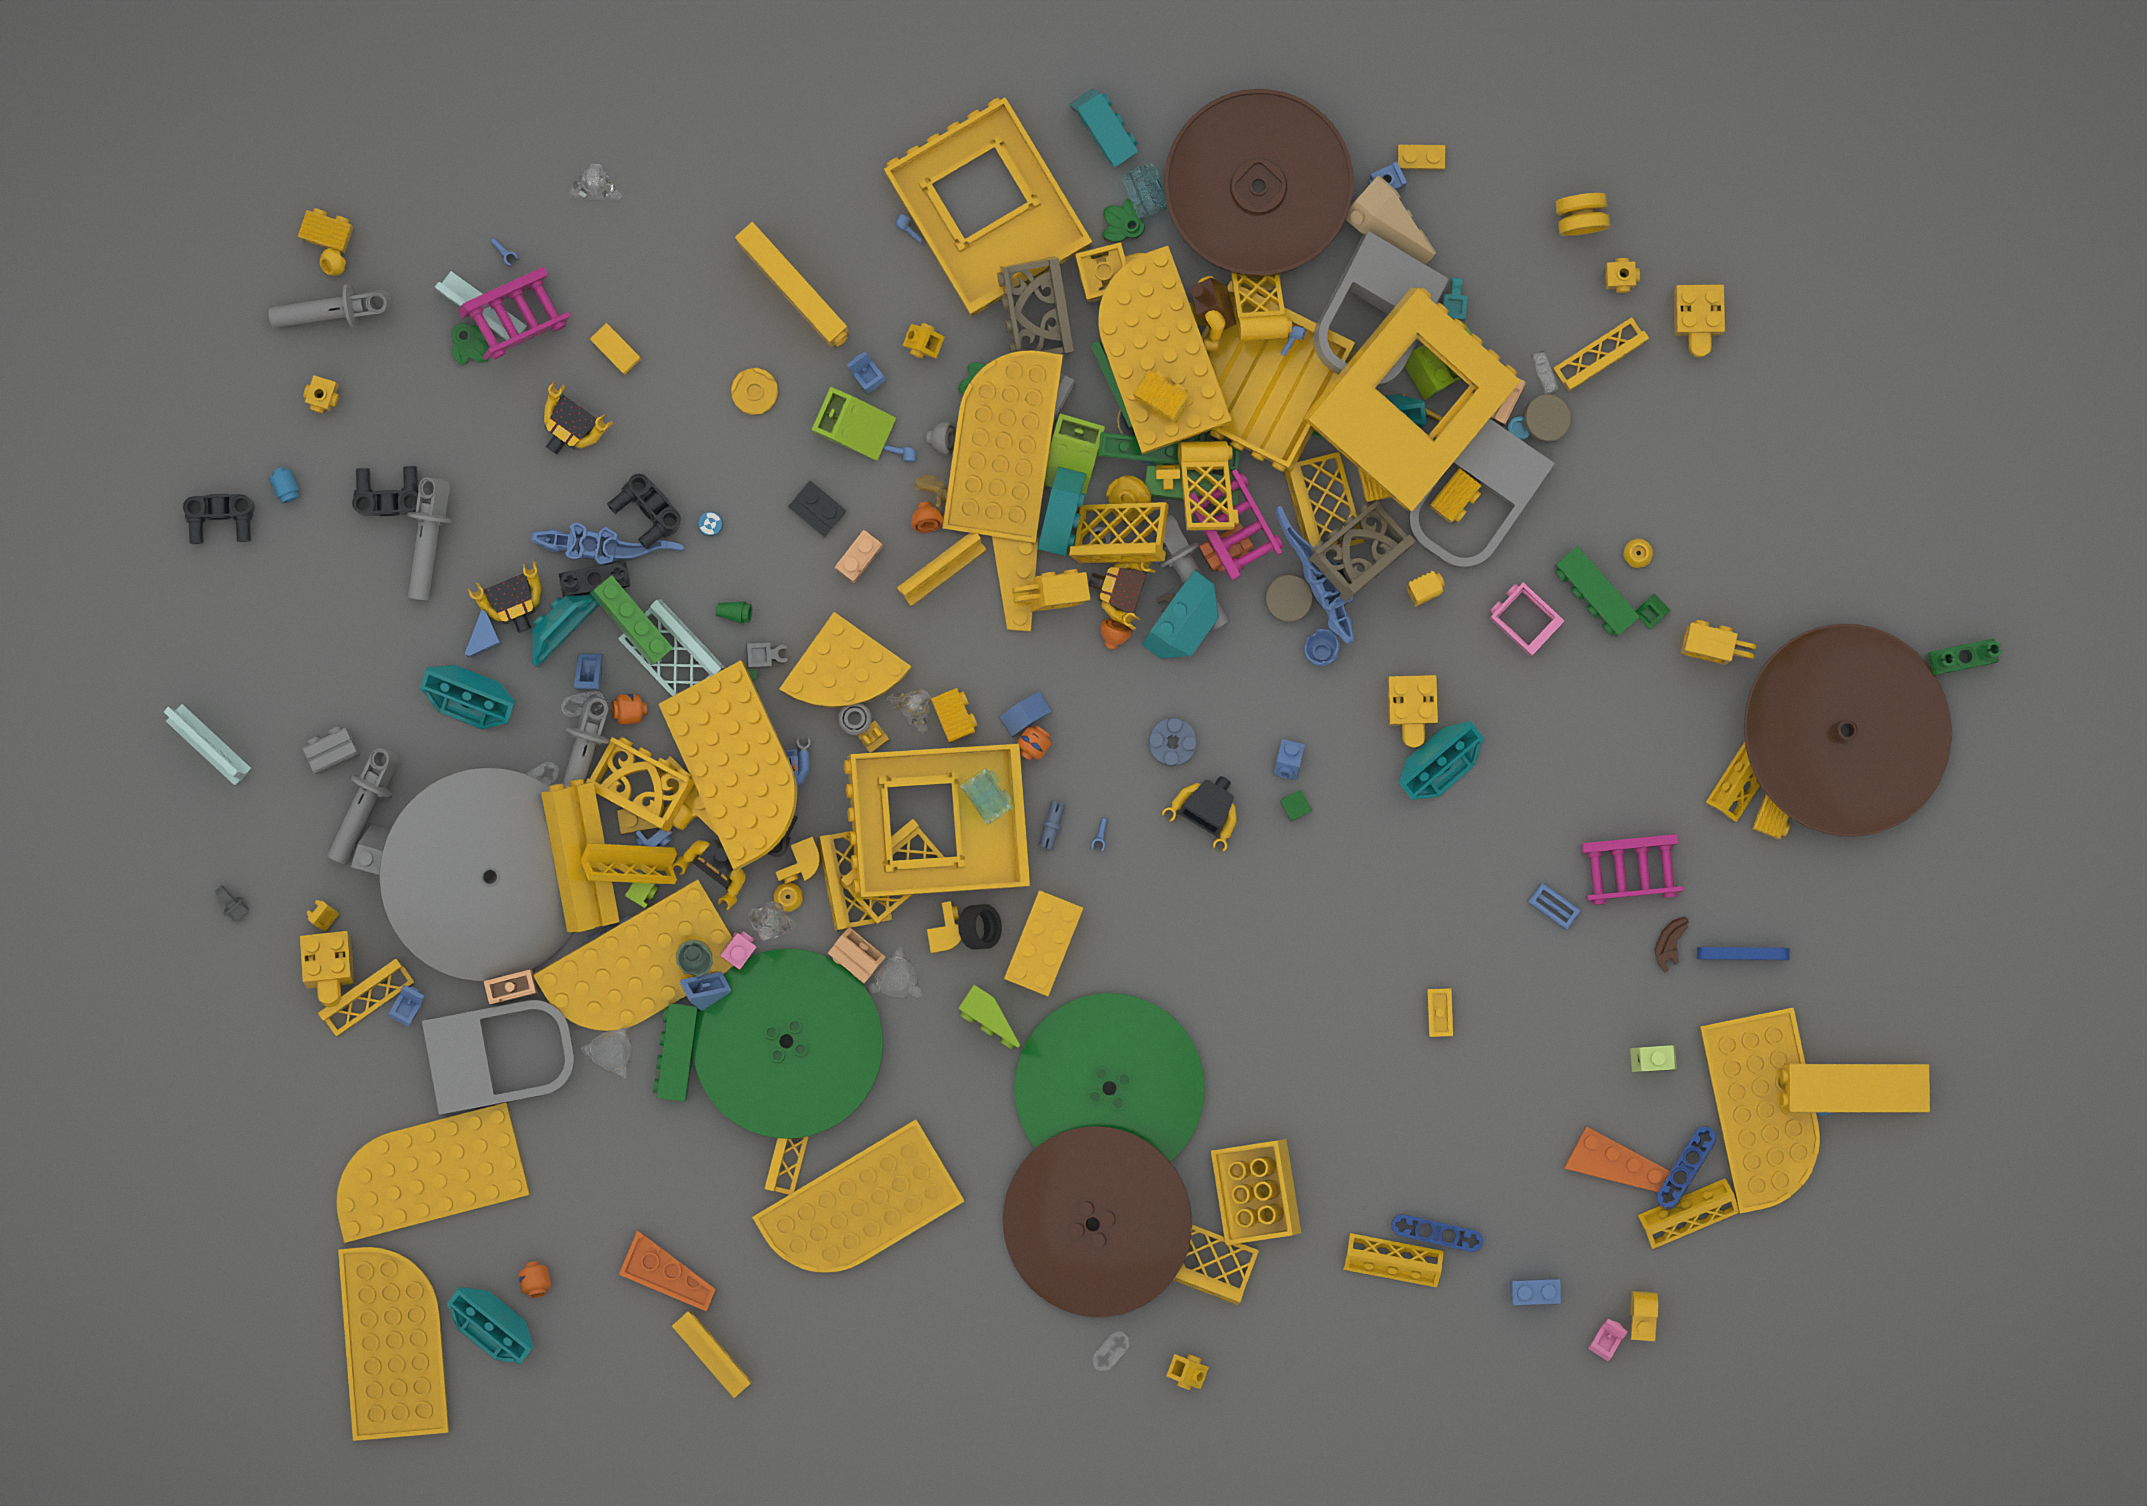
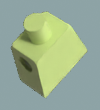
(1653, 1058)

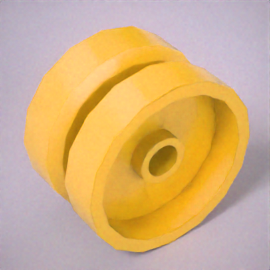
(1582, 214)

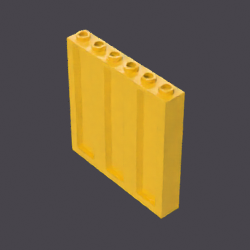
(1269, 390)

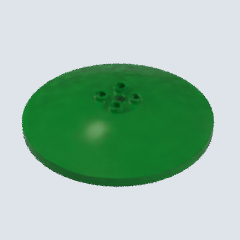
(1119, 1042)
(797, 1087)

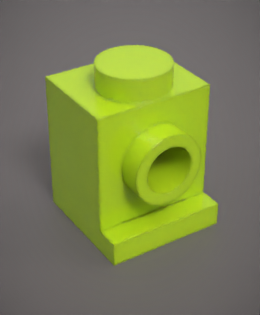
(641, 892)

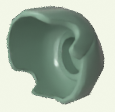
(694, 957)

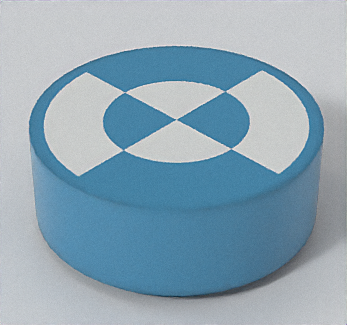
(710, 523)

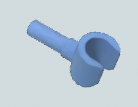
(903, 224)
(503, 251)
(1297, 333)
(909, 454)
(1100, 836)

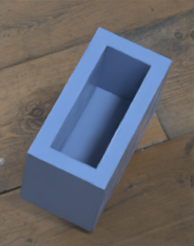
(1535, 1291)

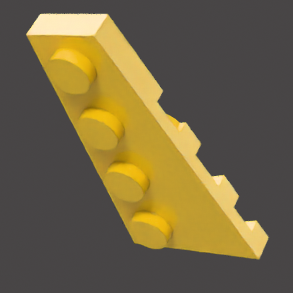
(1015, 568)

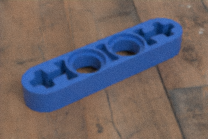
(1742, 953)
(1687, 1168)
(1436, 1235)

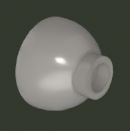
(942, 437)
(854, 719)

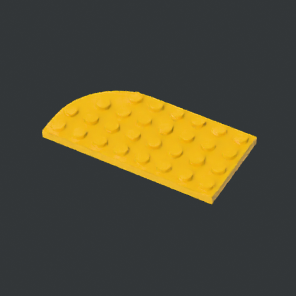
(1004, 446)
(1765, 1147)
(431, 1173)
(861, 1204)

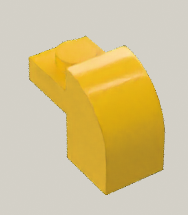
(807, 860)
(945, 937)
(1644, 1315)

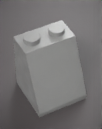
(370, 849)

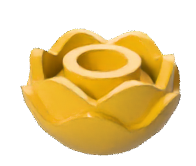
(332, 262)
(1635, 560)
(795, 893)

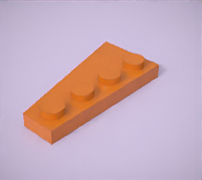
(1609, 1160)
(659, 1270)

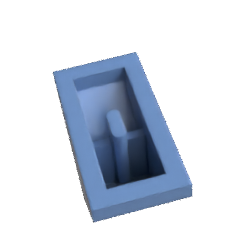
(483, 636)
(588, 672)
(1025, 713)
(705, 989)

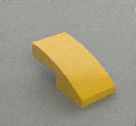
(615, 348)

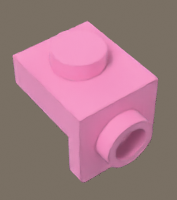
(738, 949)
(1607, 1339)

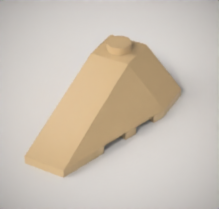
(1385, 216)

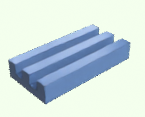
(1537, 894)

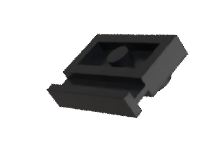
(817, 508)

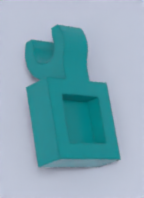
(1455, 301)

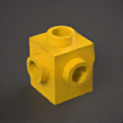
(1615, 281)
(923, 341)
(317, 387)
(1187, 1371)

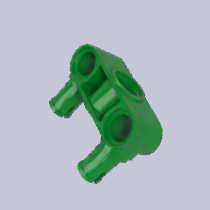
(1978, 654)

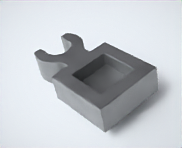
(762, 655)

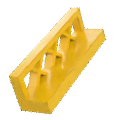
(1604, 362)
(1731, 786)
(628, 859)
(360, 990)
(777, 1161)
(1703, 1200)
(1393, 1264)
(712, 1353)

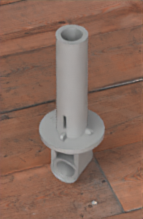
(350, 306)
(430, 512)
(1179, 555)
(587, 736)
(371, 785)

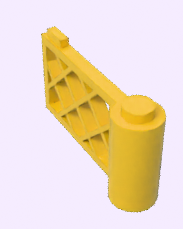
(1261, 322)
(1209, 457)

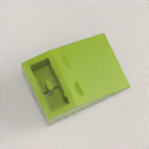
(1429, 372)
(853, 424)
(1074, 448)
(984, 1009)

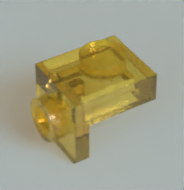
(928, 483)

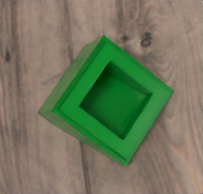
(1652, 611)
(1295, 805)

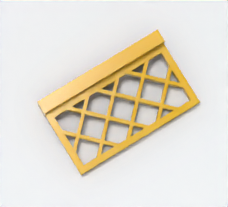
(1302, 503)
(1121, 551)
(942, 568)
(898, 840)
(834, 888)
(1212, 1285)

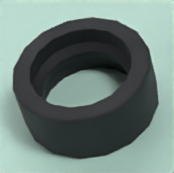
(991, 922)

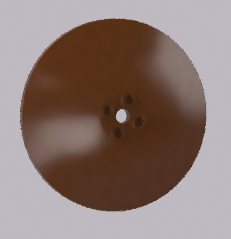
(1267, 140)

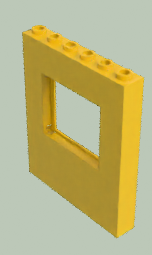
(1021, 236)
(1382, 437)
(986, 854)

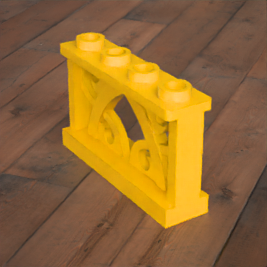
(654, 811)

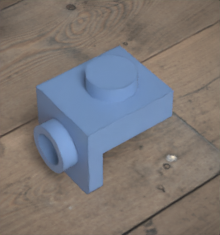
(866, 372)
(1289, 759)
(660, 839)
(406, 1005)

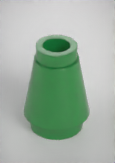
(735, 611)

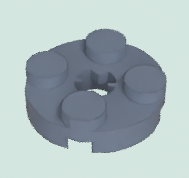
(1186, 742)

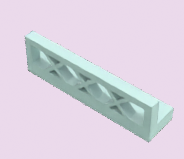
(460, 292)

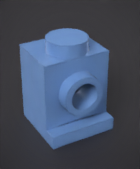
(1394, 172)

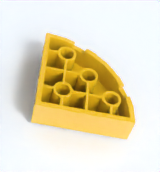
(843, 668)

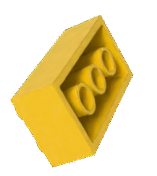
(1043, 943)

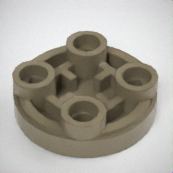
(1547, 418)
(1289, 598)

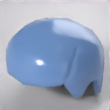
(1322, 647)

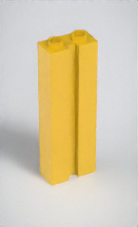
(792, 285)
(572, 824)
(1855, 1088)

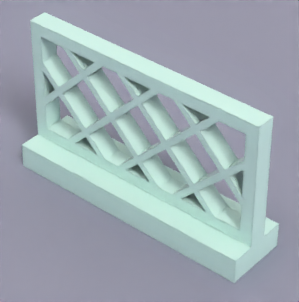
(686, 638)
(207, 744)

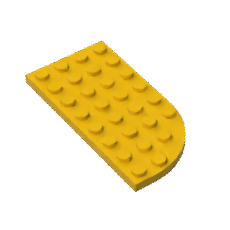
(1152, 328)
(734, 762)
(634, 965)
(392, 1346)

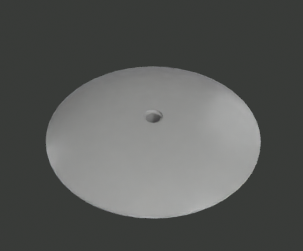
(437, 868)

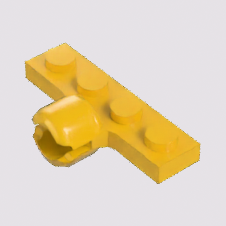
(692, 806)

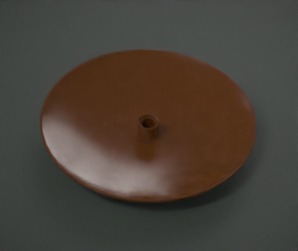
(1893, 719)

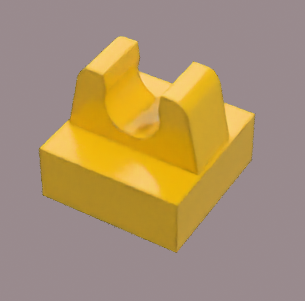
(1168, 473)
(873, 737)
(323, 915)

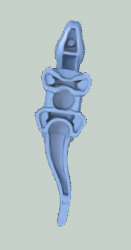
(599, 546)
(1322, 588)

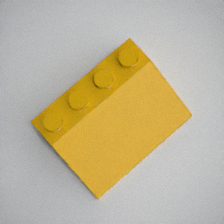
(1256, 1192)

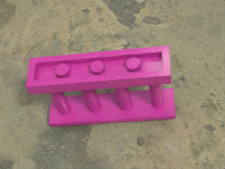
(514, 290)
(1223, 544)
(1641, 846)

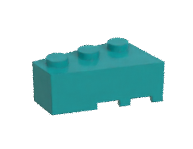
(1105, 126)
(1062, 511)

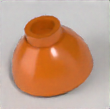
(926, 518)
(1114, 633)

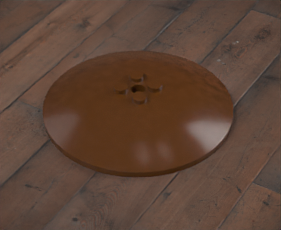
(1140, 1215)

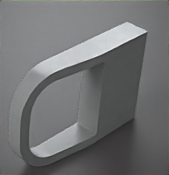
(1382, 278)
(1503, 467)
(462, 1061)

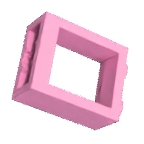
(1513, 593)

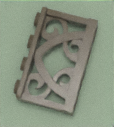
(1051, 279)
(1357, 579)

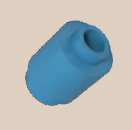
(284, 485)

